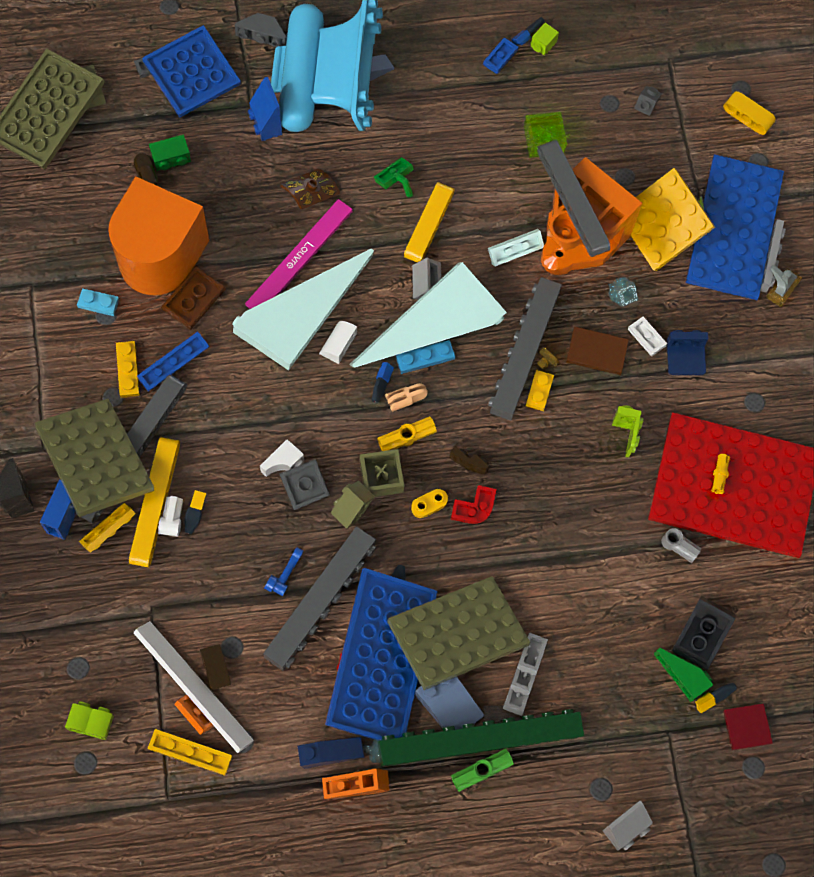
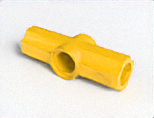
(418, 431)

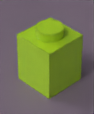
(544, 39)

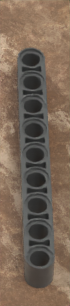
(151, 420)

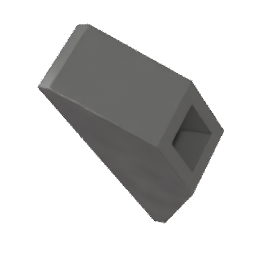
(261, 29)

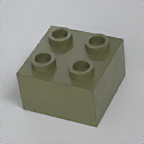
(382, 472)

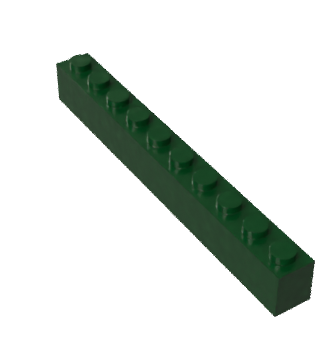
(481, 738)

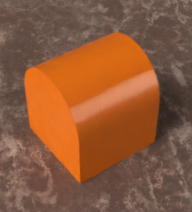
(156, 237)

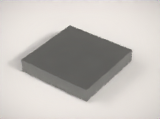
(304, 484)

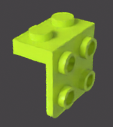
(629, 418)

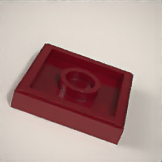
(747, 727)

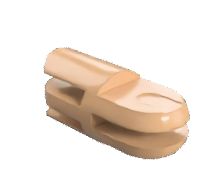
(406, 396)

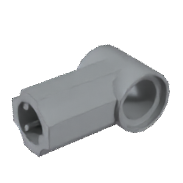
(682, 546)

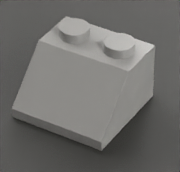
(628, 826)

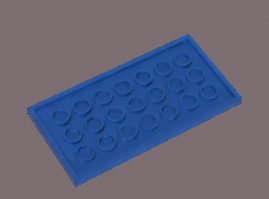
(742, 206)
(374, 676)

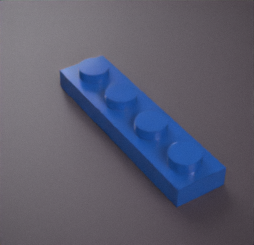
(173, 361)

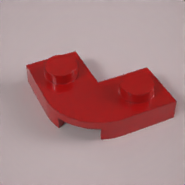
(475, 512)

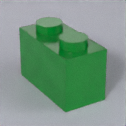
(170, 152)

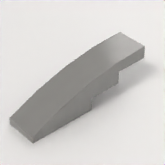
(525, 674)

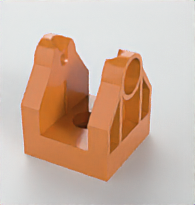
(613, 207)

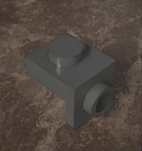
(647, 100)

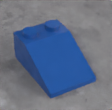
(265, 111)

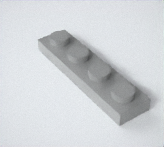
(774, 249)

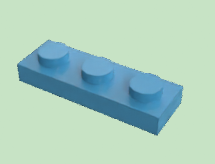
(425, 357)

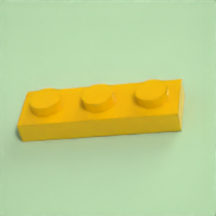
(127, 369)
(107, 527)

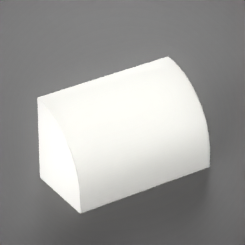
(339, 341)

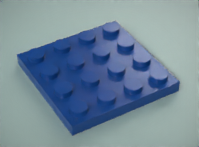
(191, 71)

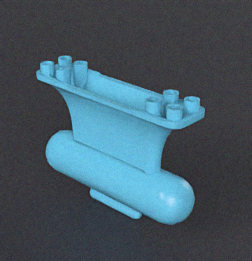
(325, 65)

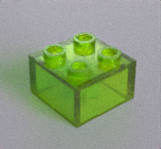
(543, 129)

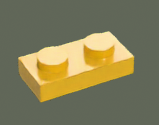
(539, 390)

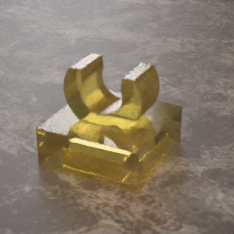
(547, 359)

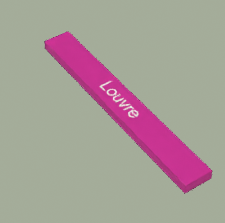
(301, 254)

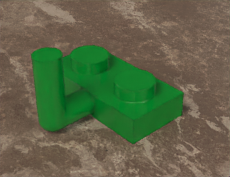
(394, 173)

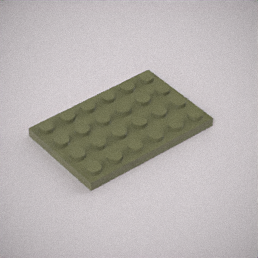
(47, 108)
(94, 457)
(458, 632)

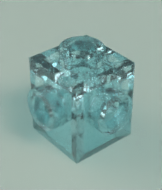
(623, 291)

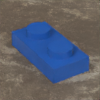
(500, 55)

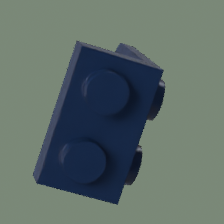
(686, 352)

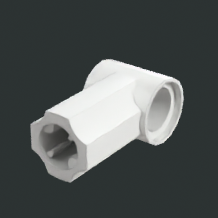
(170, 522)

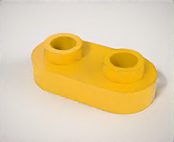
(430, 503)

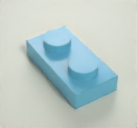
(98, 302)

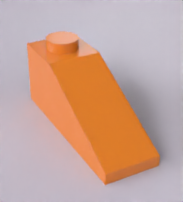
(356, 784)

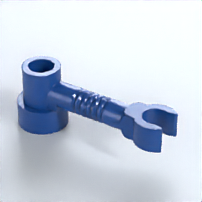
(278, 584)

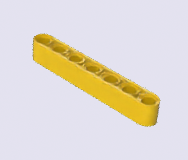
(154, 502)

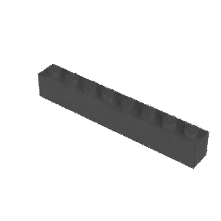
(525, 348)
(319, 599)

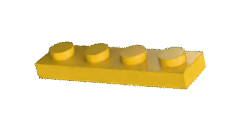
(190, 752)

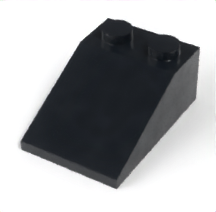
(704, 632)

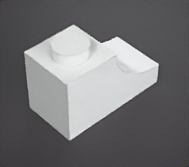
(284, 458)

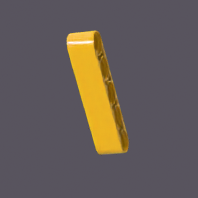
(429, 222)

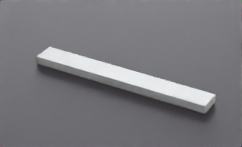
(193, 687)

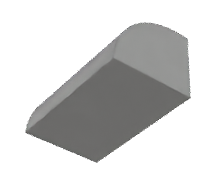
(425, 276)

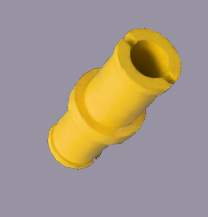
(720, 474)

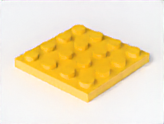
(668, 220)

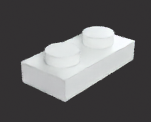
(647, 336)

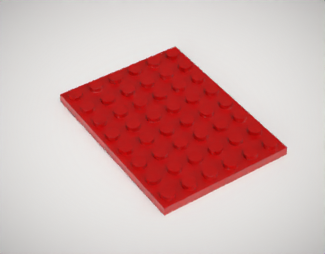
(762, 499)

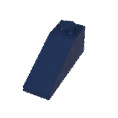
(330, 752)

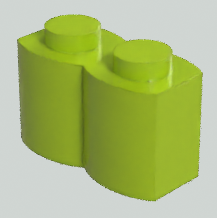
(89, 721)

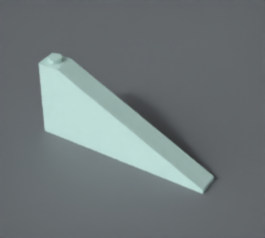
(447, 310)
(291, 319)

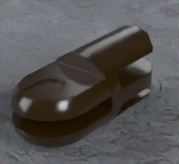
(145, 168)

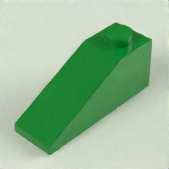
(686, 675)

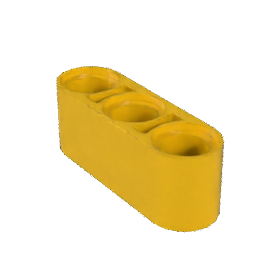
(749, 113)

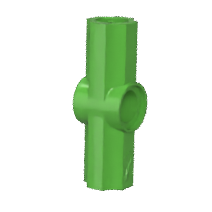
(493, 763)

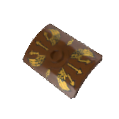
(311, 188)

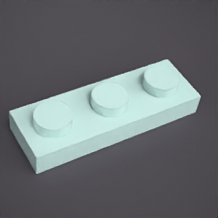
(516, 247)

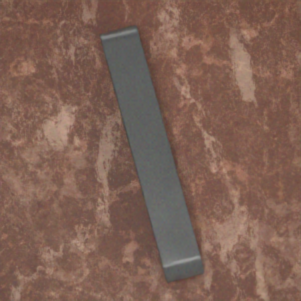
(573, 198)

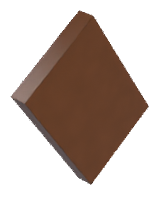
(193, 298)
(597, 350)

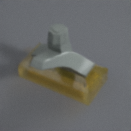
(785, 285)

